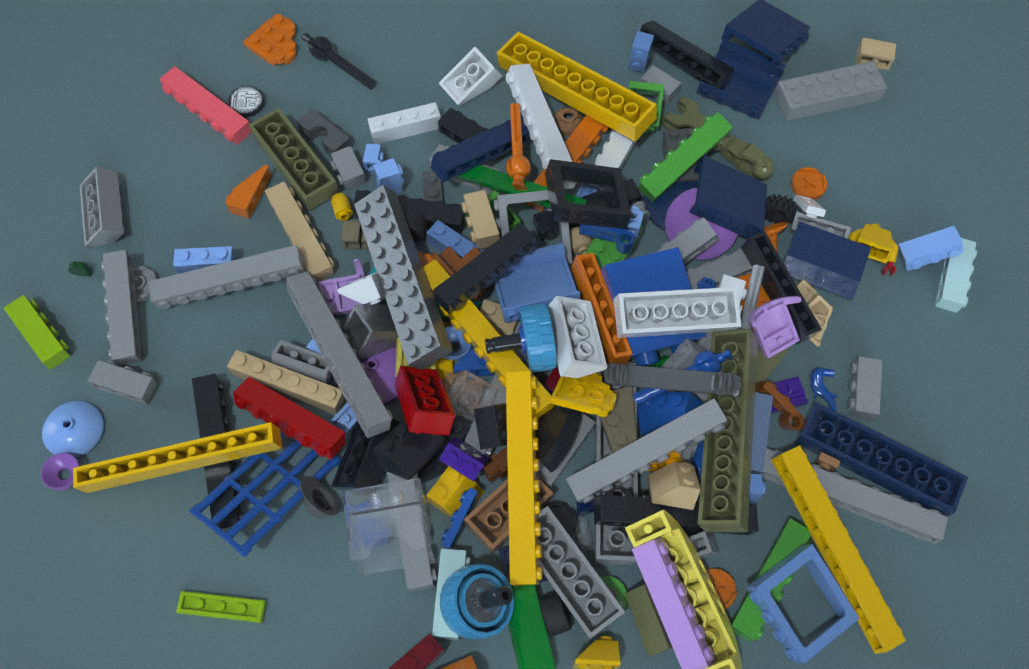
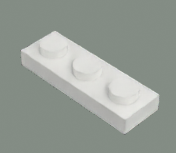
(809, 206)

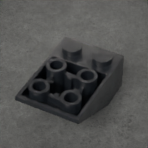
(491, 426)

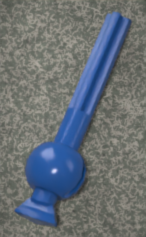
(704, 361)

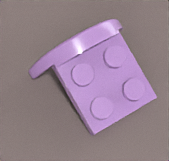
(339, 303)
(774, 325)

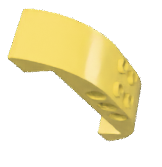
(699, 587)

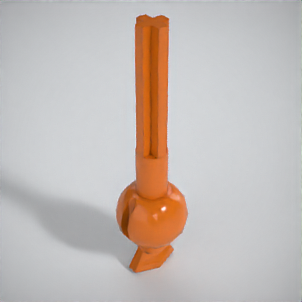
(518, 166)

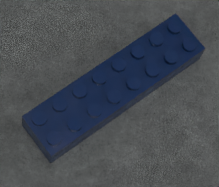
(882, 460)

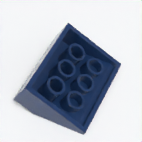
(826, 260)

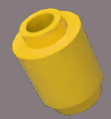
(341, 207)

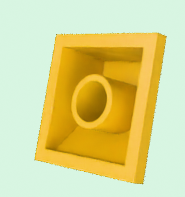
(599, 655)

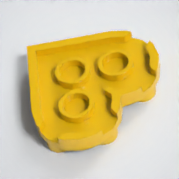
(584, 394)

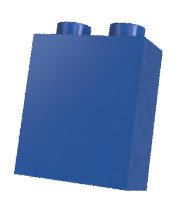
(650, 274)

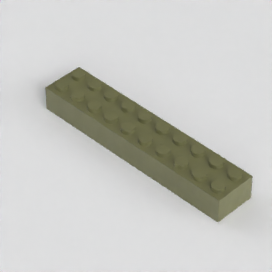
(729, 452)

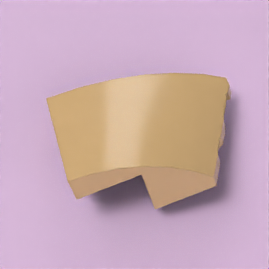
(818, 305)

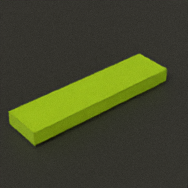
(221, 607)

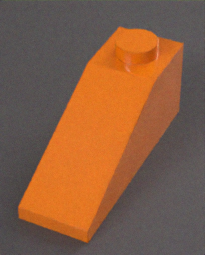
(248, 193)

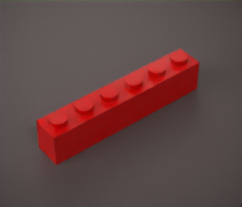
(290, 418)

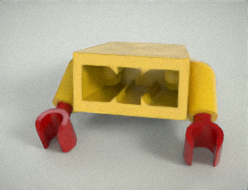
(881, 243)

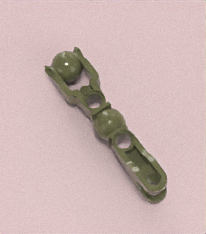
(744, 156)

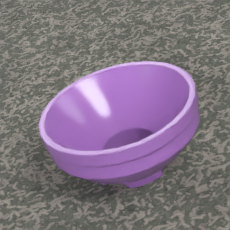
(54, 466)

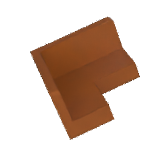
(451, 261)

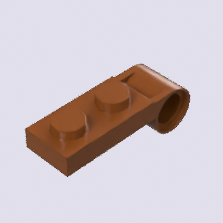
(783, 405)

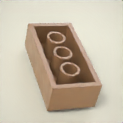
(491, 518)

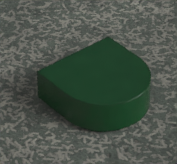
(80, 269)

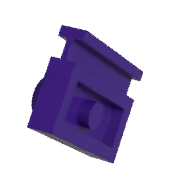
(793, 390)

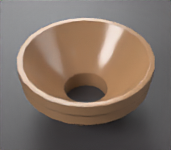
(567, 126)

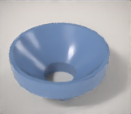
(455, 336)

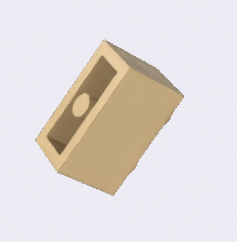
(878, 51)

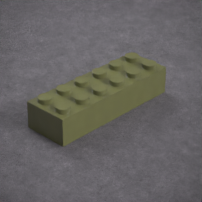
(293, 159)

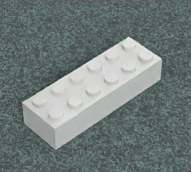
(677, 312)

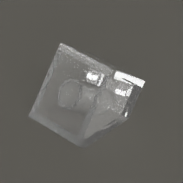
(469, 393)

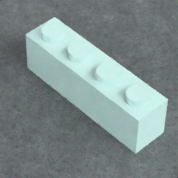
(955, 278)
(449, 562)

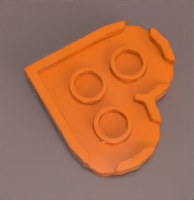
(274, 41)

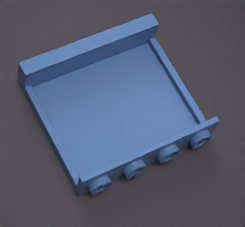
(535, 281)

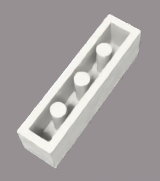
(404, 123)
(614, 153)

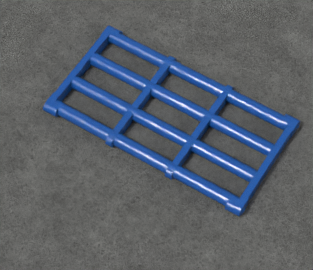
(259, 505)

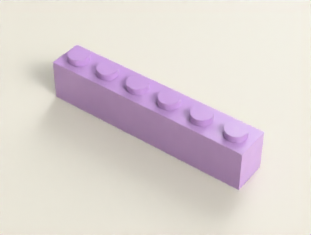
(672, 605)

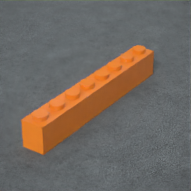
(579, 146)

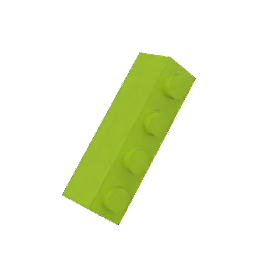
(37, 332)

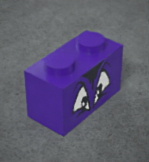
(463, 458)

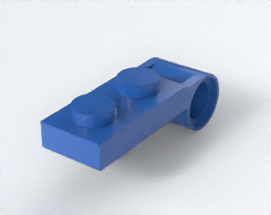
(610, 234)

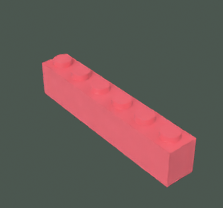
(205, 105)

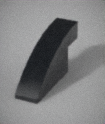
(556, 435)

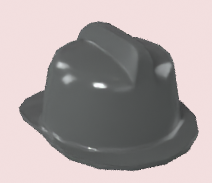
(318, 499)

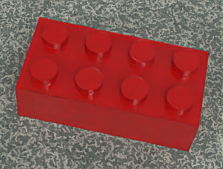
(424, 401)

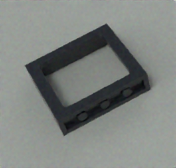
(586, 214)

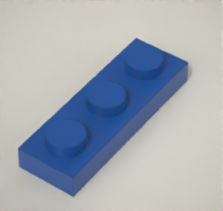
(450, 536)

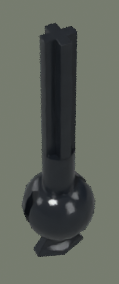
(322, 49)

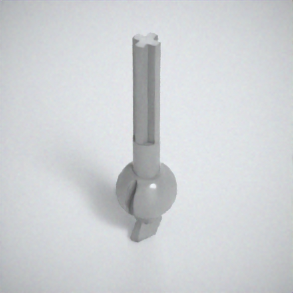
(752, 295)

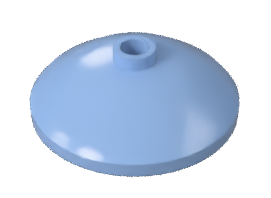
(81, 436)

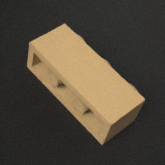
(480, 219)

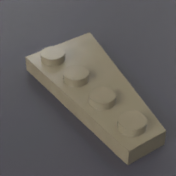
(620, 422)

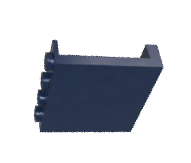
(768, 30)
(750, 82)
(729, 198)

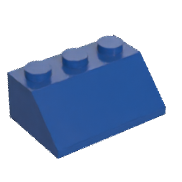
(664, 409)

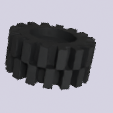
(780, 209)

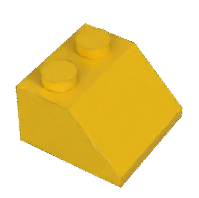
(448, 490)

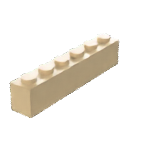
(299, 232)
(287, 382)

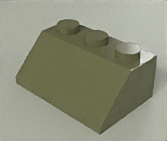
(648, 621)

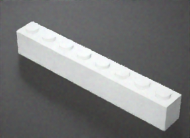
(537, 116)

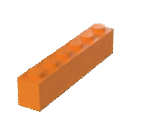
(594, 289)

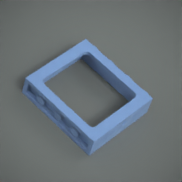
(782, 631)

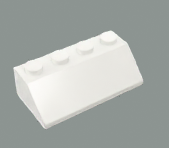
(576, 337)

